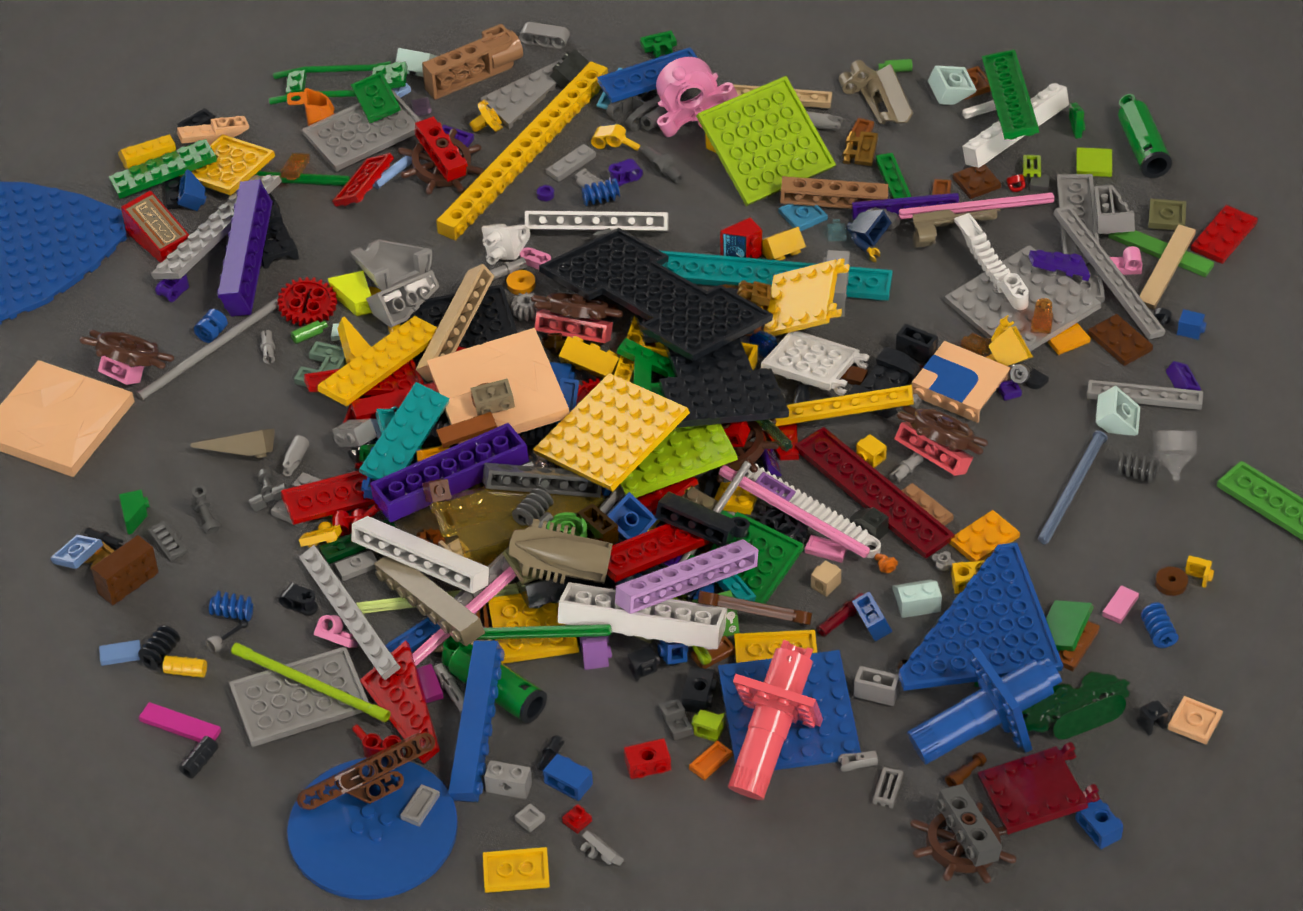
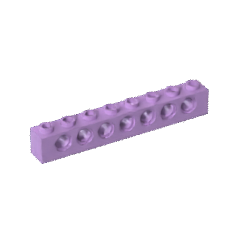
(686, 576)

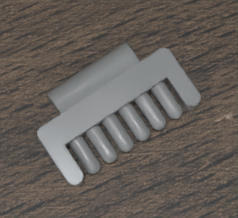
(584, 177)

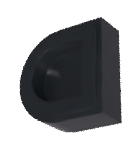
(1037, 379)

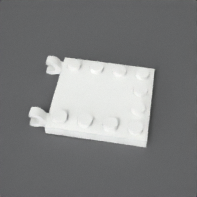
(813, 361)

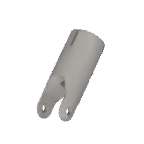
(825, 121)
(294, 454)

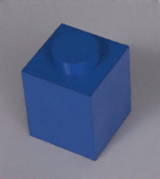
(1191, 324)

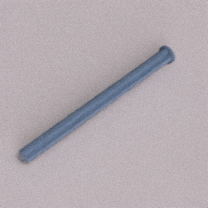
(1098, 439)

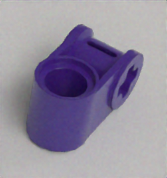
(625, 171)
(172, 288)

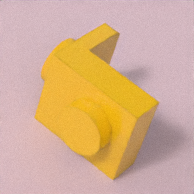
(1200, 568)

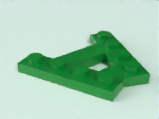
(644, 362)

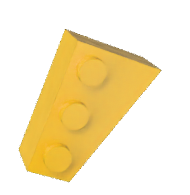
(588, 357)

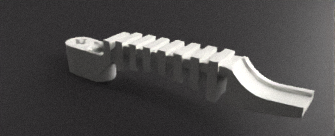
(1002, 279)

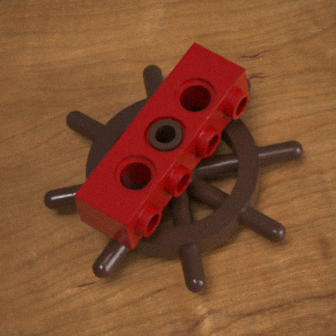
(444, 155)

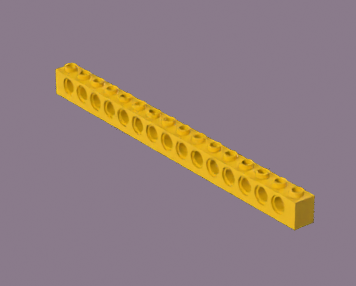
(520, 152)

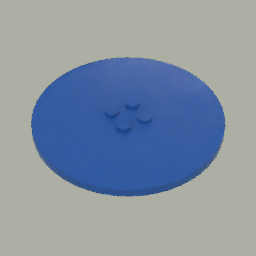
(366, 847)

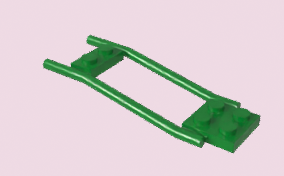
(393, 73)

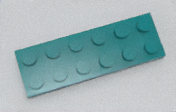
(405, 432)

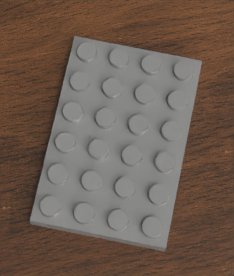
(350, 137)
(281, 707)

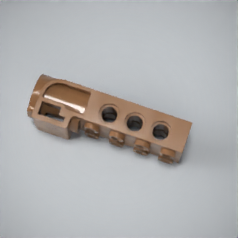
(472, 62)

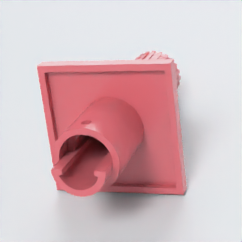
(775, 706)

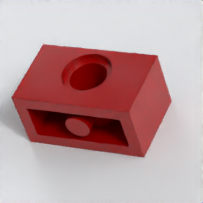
(647, 758)

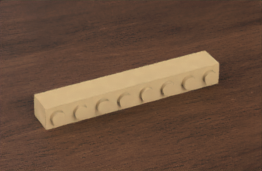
(457, 317)

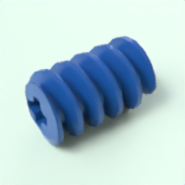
(601, 191)
(231, 606)
(1159, 625)

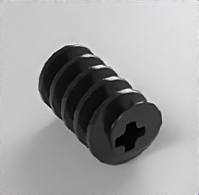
(158, 646)

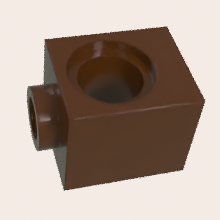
(436, 490)

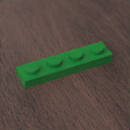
(892, 176)

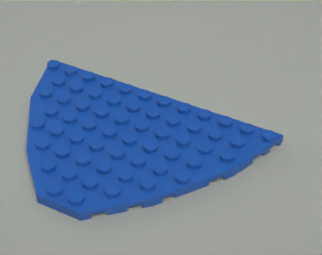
(50, 243)

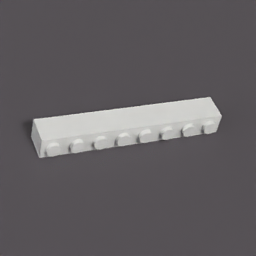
(991, 141)
(597, 220)
(420, 554)

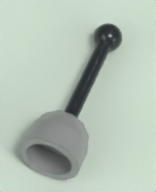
(215, 643)

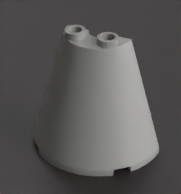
(392, 262)

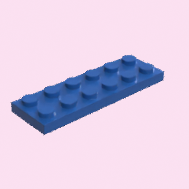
(639, 77)

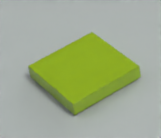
(1094, 161)

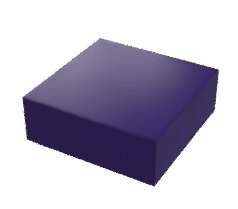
(1009, 390)

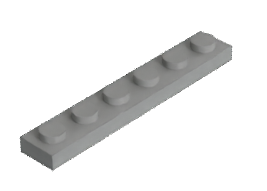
(1150, 394)

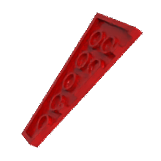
(400, 379)
(403, 698)

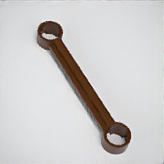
(755, 607)

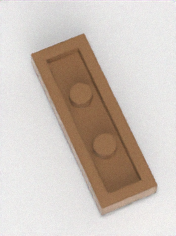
(928, 504)

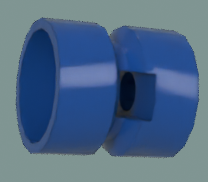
(210, 326)

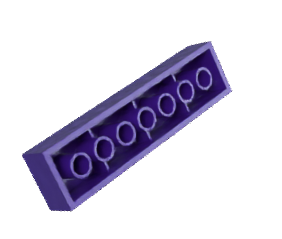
(245, 248)
(462, 466)

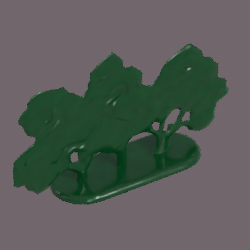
(1075, 706)

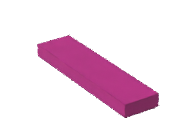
(178, 723)

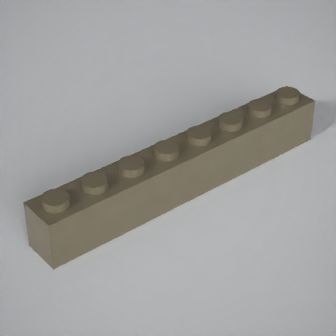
(430, 600)

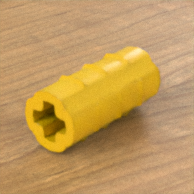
(184, 666)

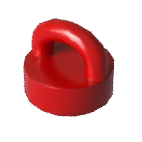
(1016, 180)

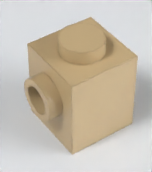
(825, 578)

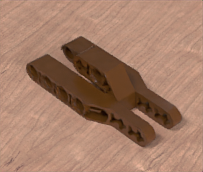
(357, 785)

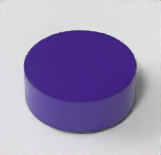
(545, 193)

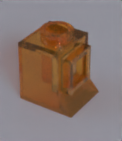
(976, 344)

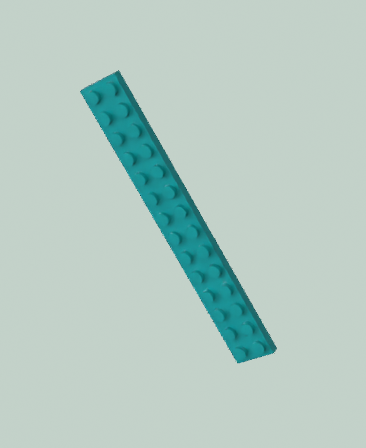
(722, 270)

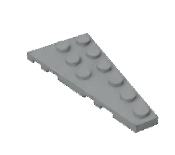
(522, 95)

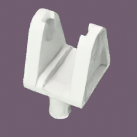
(504, 241)

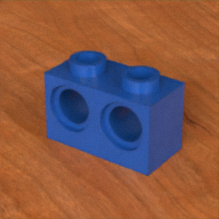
(872, 616)

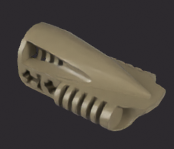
(559, 553)

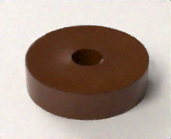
(1168, 574)

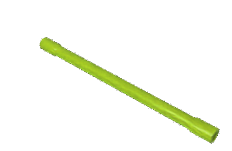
(371, 709)

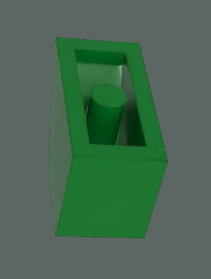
(134, 509)

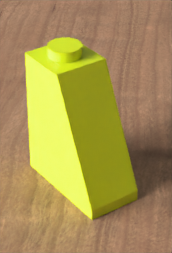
(352, 292)

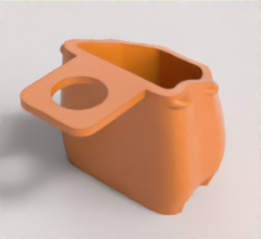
(316, 105)

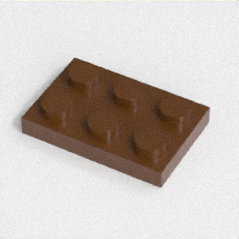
(1120, 339)

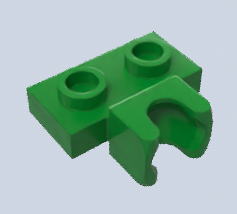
(659, 43)

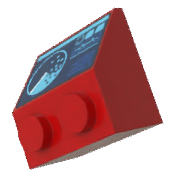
(741, 240)

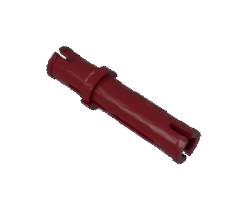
(848, 610)

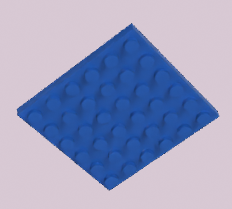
(803, 744)

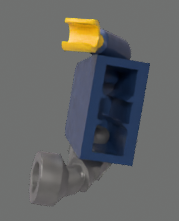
(869, 228)

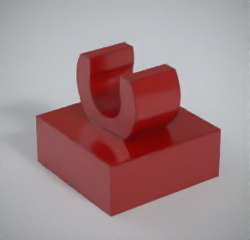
(577, 819)

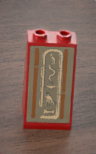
(153, 226)

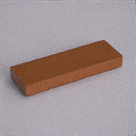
(466, 429)

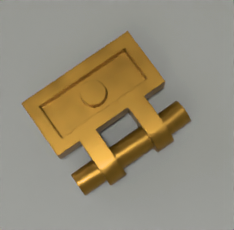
(865, 150)
(758, 292)

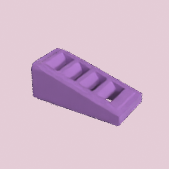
(769, 482)

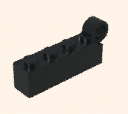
(700, 520)

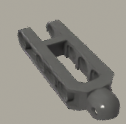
(639, 105)

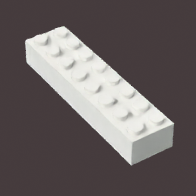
(665, 621)

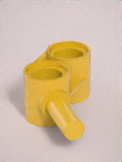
(612, 135)

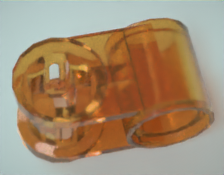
(1042, 317)

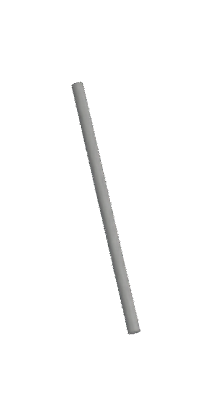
(208, 349)

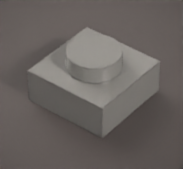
(529, 817)

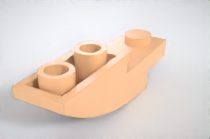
(228, 126)

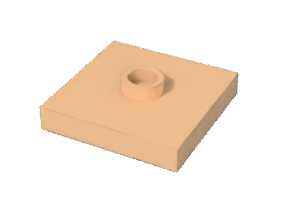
(1195, 720)

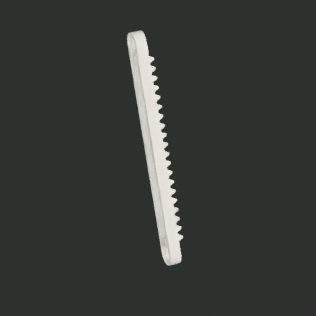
(825, 514)

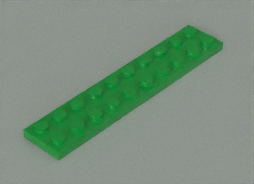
(1010, 95)

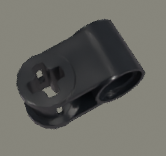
(299, 599)

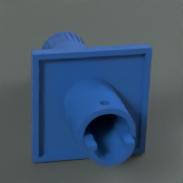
(995, 703)

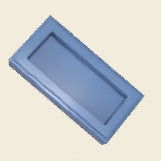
(119, 652)

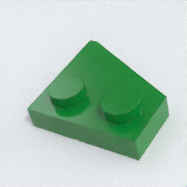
(1076, 118)

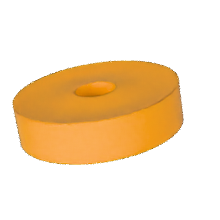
(520, 282)

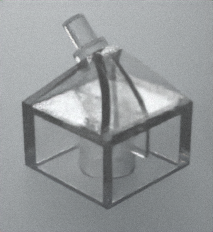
(1174, 449)

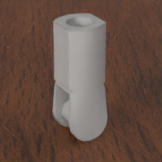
(857, 760)

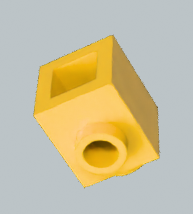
(871, 450)

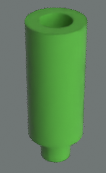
(901, 65)
(308, 331)

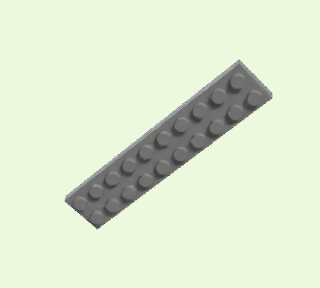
(1078, 192)
(205, 237)

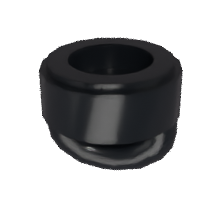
(1162, 315)

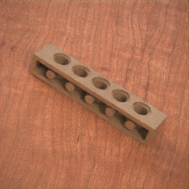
(829, 192)

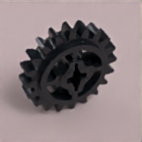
(783, 523)

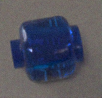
(765, 341)

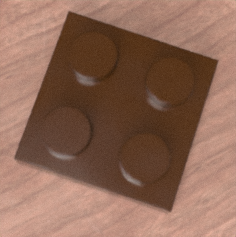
(976, 181)

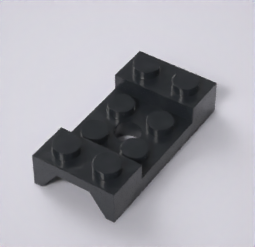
(281, 244)

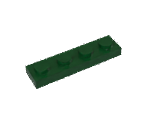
(343, 547)

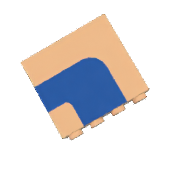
(959, 380)

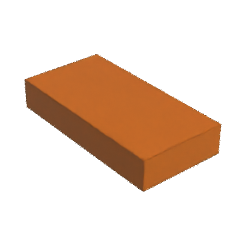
(710, 760)

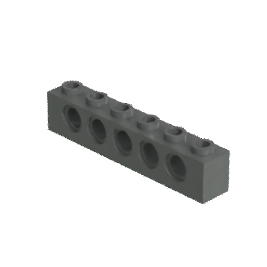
(528, 477)

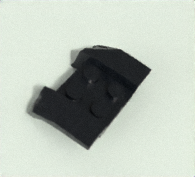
(891, 371)

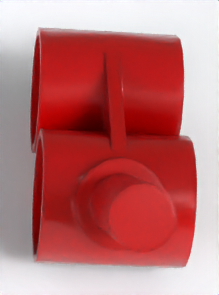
(345, 521)
(372, 742)

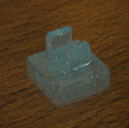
(836, 231)

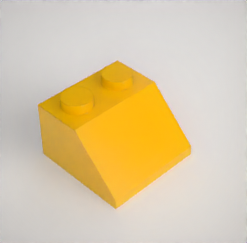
(783, 243)

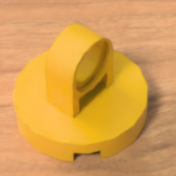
(487, 117)

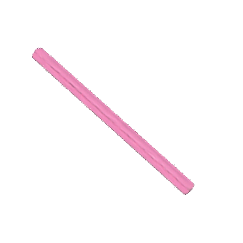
(980, 205)
(797, 513)
(474, 606)

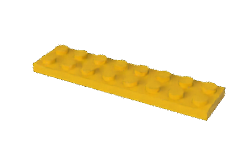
(378, 361)

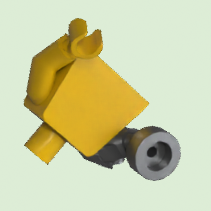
(1009, 349)

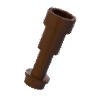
(957, 777)

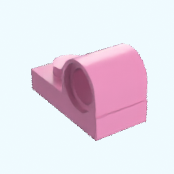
(1130, 262)
(334, 634)

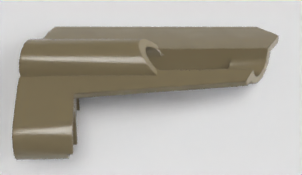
(926, 223)

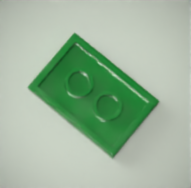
(375, 97)
(1068, 622)

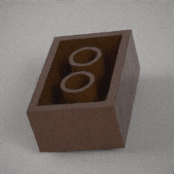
(125, 570)

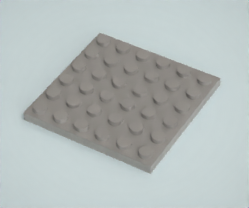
(984, 306)

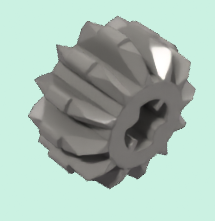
(523, 307)

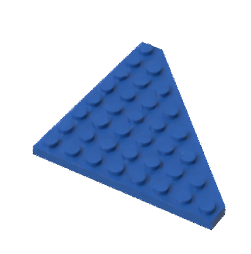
(992, 613)

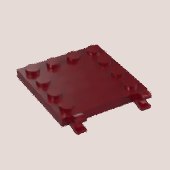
(1036, 789)

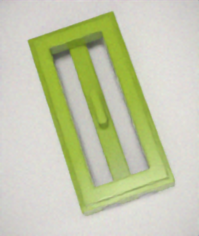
(1032, 171)

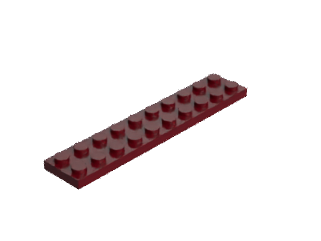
(874, 490)

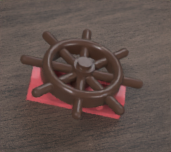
(575, 316)
(939, 438)

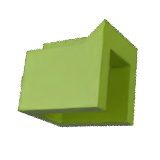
(709, 725)

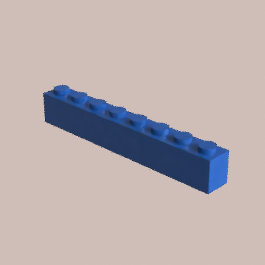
(476, 721)

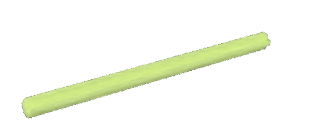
(399, 603)

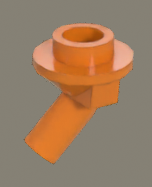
(886, 564)

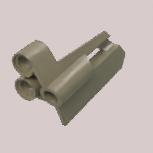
(876, 88)

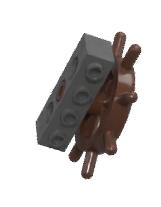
(971, 836)

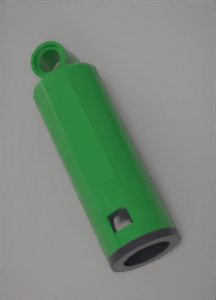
(1144, 137)
(514, 691)

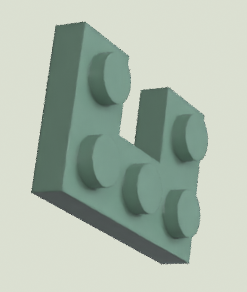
(330, 355)

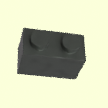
(570, 67)

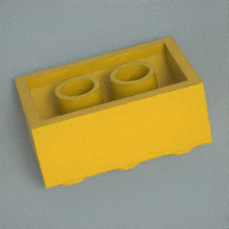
(147, 150)

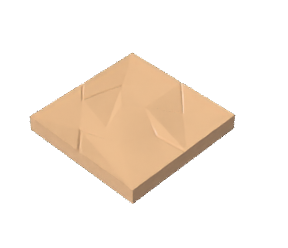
(514, 357)
(59, 417)

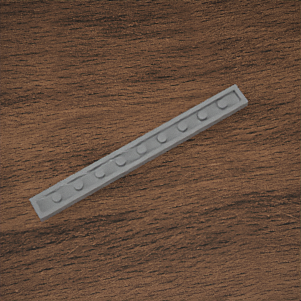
(1109, 272)
(350, 612)

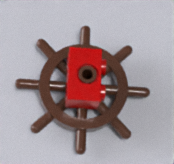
(739, 435)

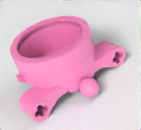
(683, 75)

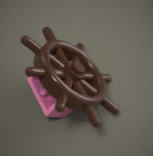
(125, 355)

